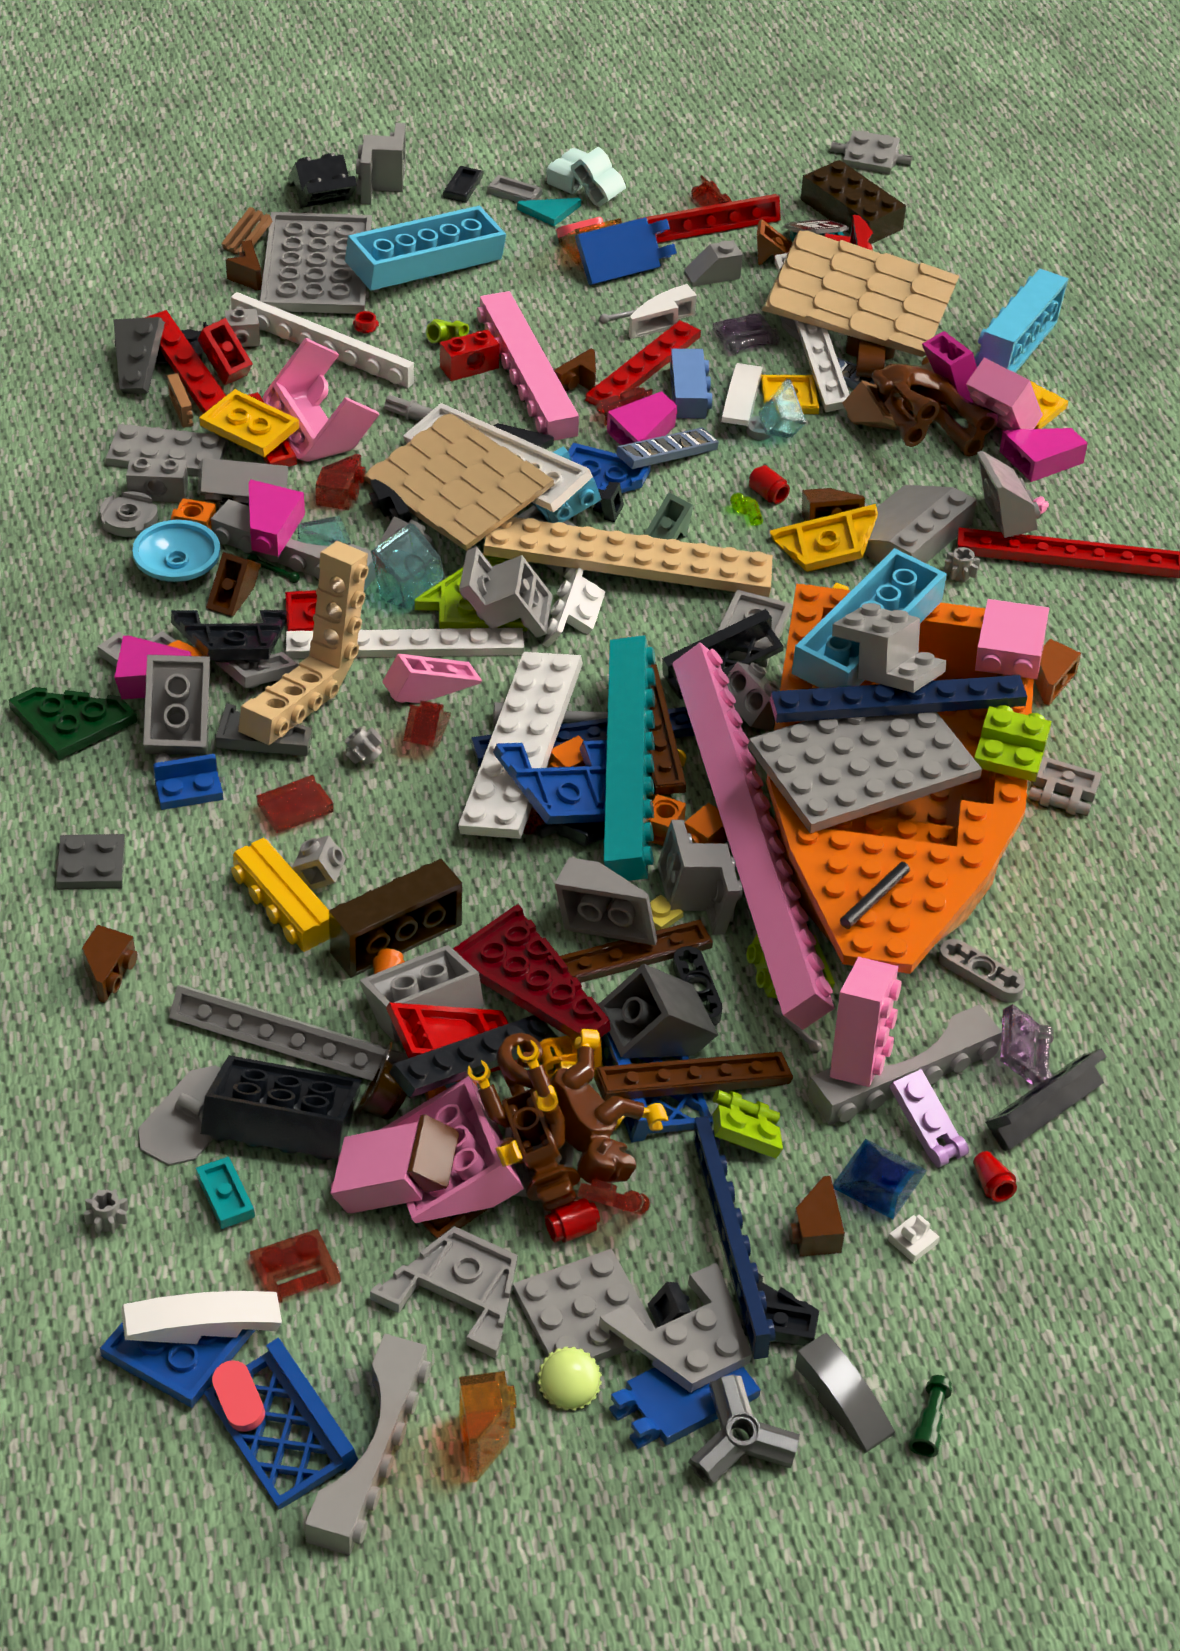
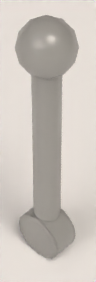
(604, 318)
(814, 1045)

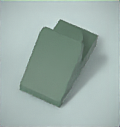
(671, 518)

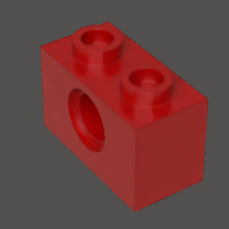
(225, 351)
(469, 355)

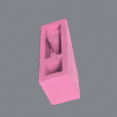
(427, 678)

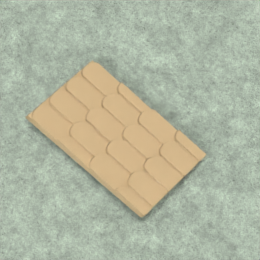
(860, 292)
(460, 480)

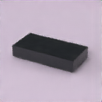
(463, 184)

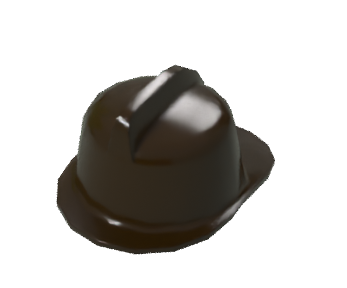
(383, 1094)

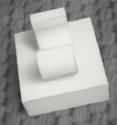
(914, 1237)

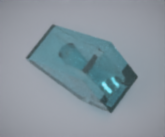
(782, 412)

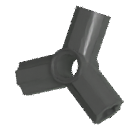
(724, 1449)

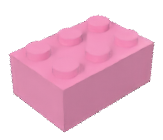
(1006, 395)
(865, 1022)

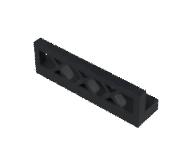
(728, 641)
(1046, 1100)

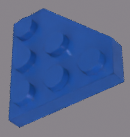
(608, 468)
(174, 1368)

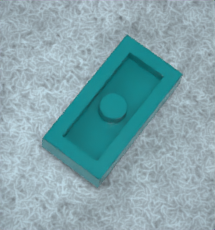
(225, 1192)

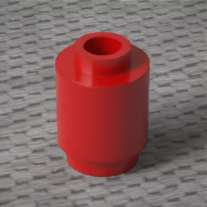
(769, 484)
(572, 1220)

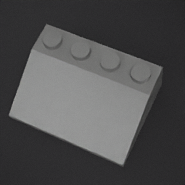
(919, 521)

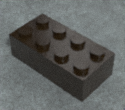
(843, 192)
(395, 916)

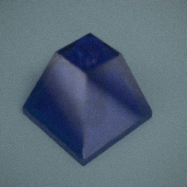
(879, 1179)

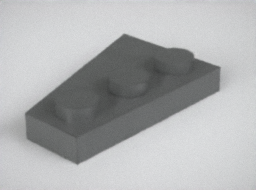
(137, 351)
(294, 742)

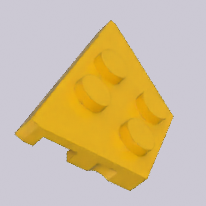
(828, 538)

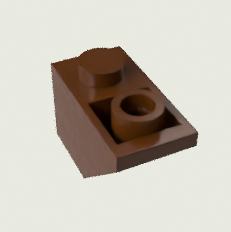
(107, 958)

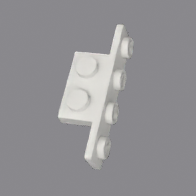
(577, 605)

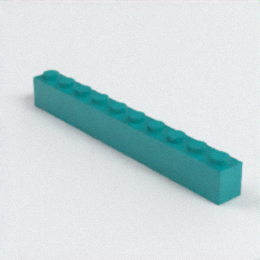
(629, 758)

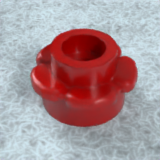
(365, 322)

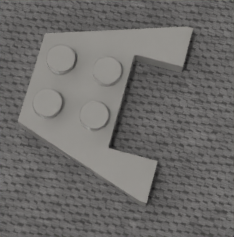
(465, 1272)
(694, 1346)

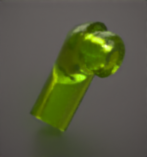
(748, 507)

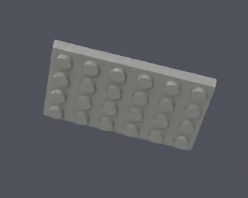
(308, 265)
(861, 764)

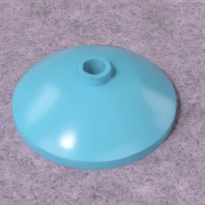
(176, 550)

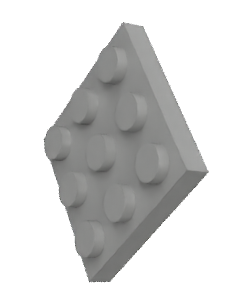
(570, 1299)

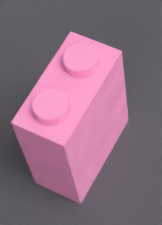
(1012, 638)
(375, 1170)

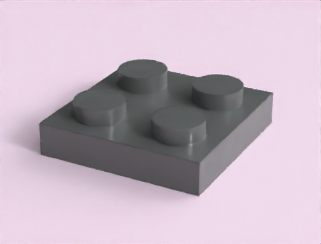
(91, 861)

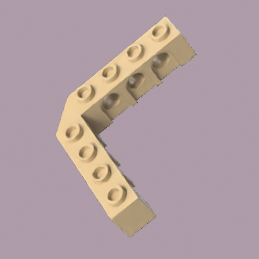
(330, 655)

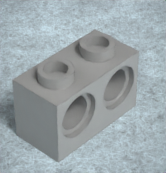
(752, 694)

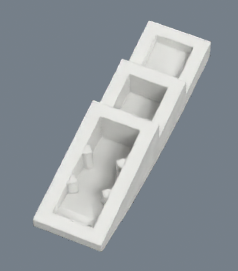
(742, 394)
(200, 1314)

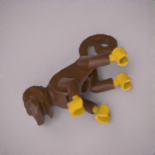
(586, 1115)
(537, 1131)

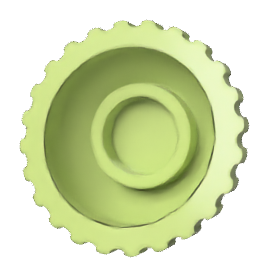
(569, 1378)

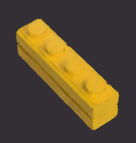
(282, 894)

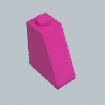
(951, 360)
(642, 419)
(1043, 451)
(273, 516)
(132, 664)

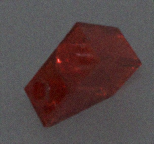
(340, 483)
(426, 724)

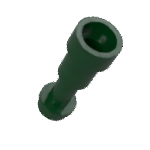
(925, 1437)

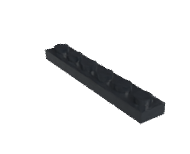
(451, 1061)

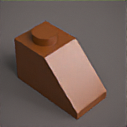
(1056, 669)

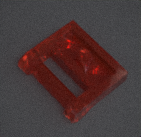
(606, 1194)
(292, 1258)

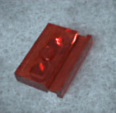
(295, 803)

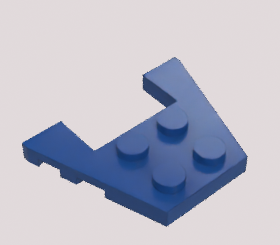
(560, 792)

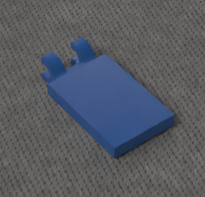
(622, 249)
(668, 1407)

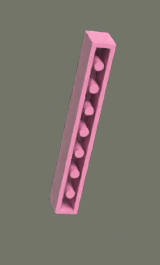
(528, 366)

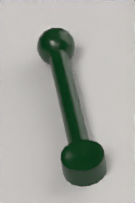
(293, 577)

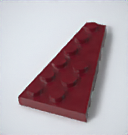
(531, 974)

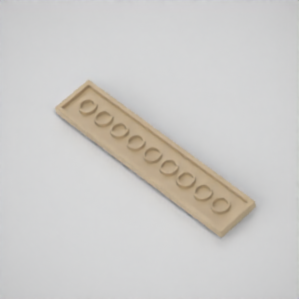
(631, 555)

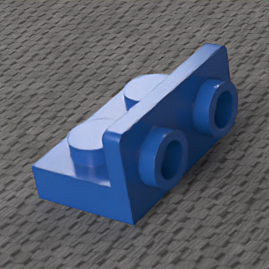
(187, 781)

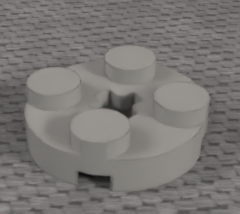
(116, 518)

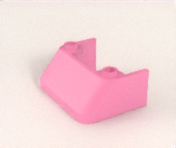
(299, 393)

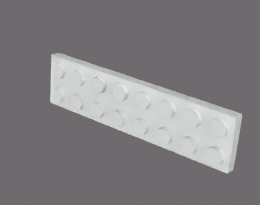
(566, 474)
(530, 717)

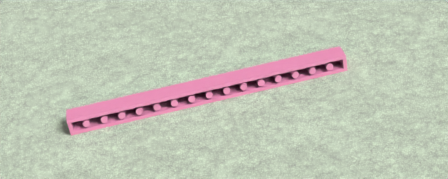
(753, 839)

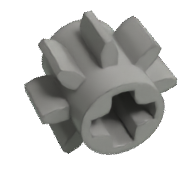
(962, 564)
(363, 745)
(106, 1211)

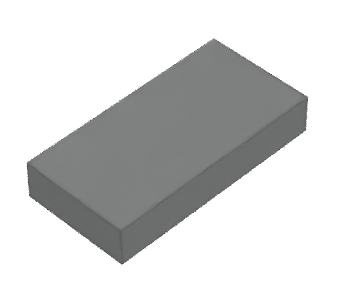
(513, 189)

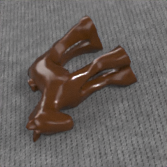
(926, 396)

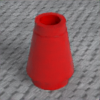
(995, 1177)

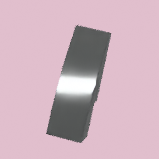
(844, 1392)

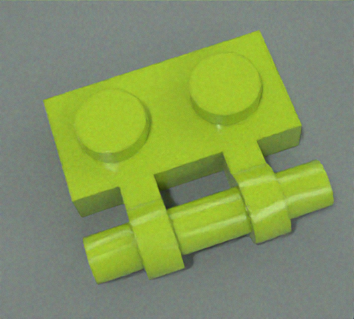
(747, 1123)

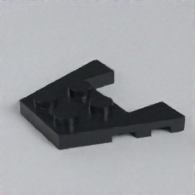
(235, 640)

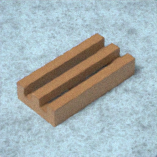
(243, 229)
(180, 400)

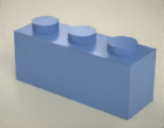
(690, 383)

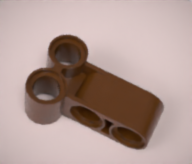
(869, 355)

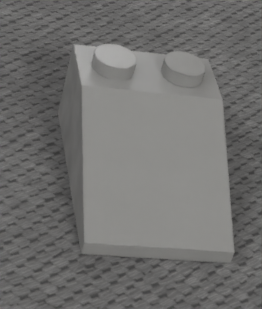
(177, 705)
(603, 903)

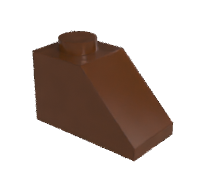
(828, 501)
(232, 583)
(818, 1222)

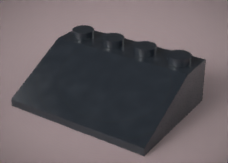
(280, 1107)

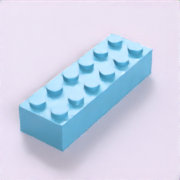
(424, 247)
(1023, 321)
(894, 584)

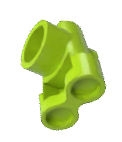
(442, 330)

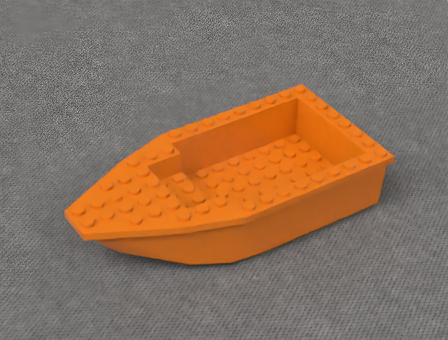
(944, 837)

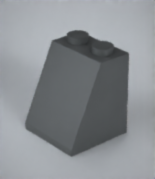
(657, 1016)

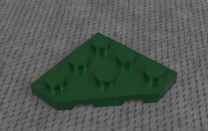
(70, 719)

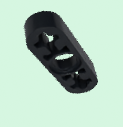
(699, 975)

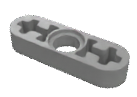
(979, 959)

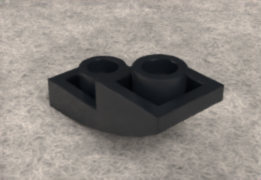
(388, 501)

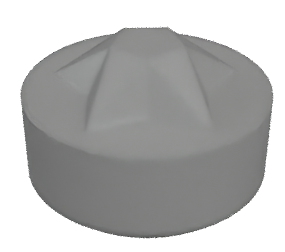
(756, 430)

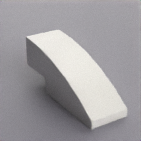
(663, 311)

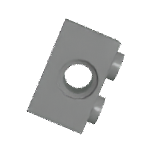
(159, 478)

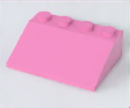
(476, 1173)

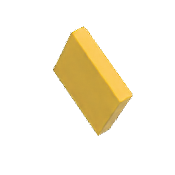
(803, 385)

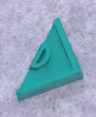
(549, 210)

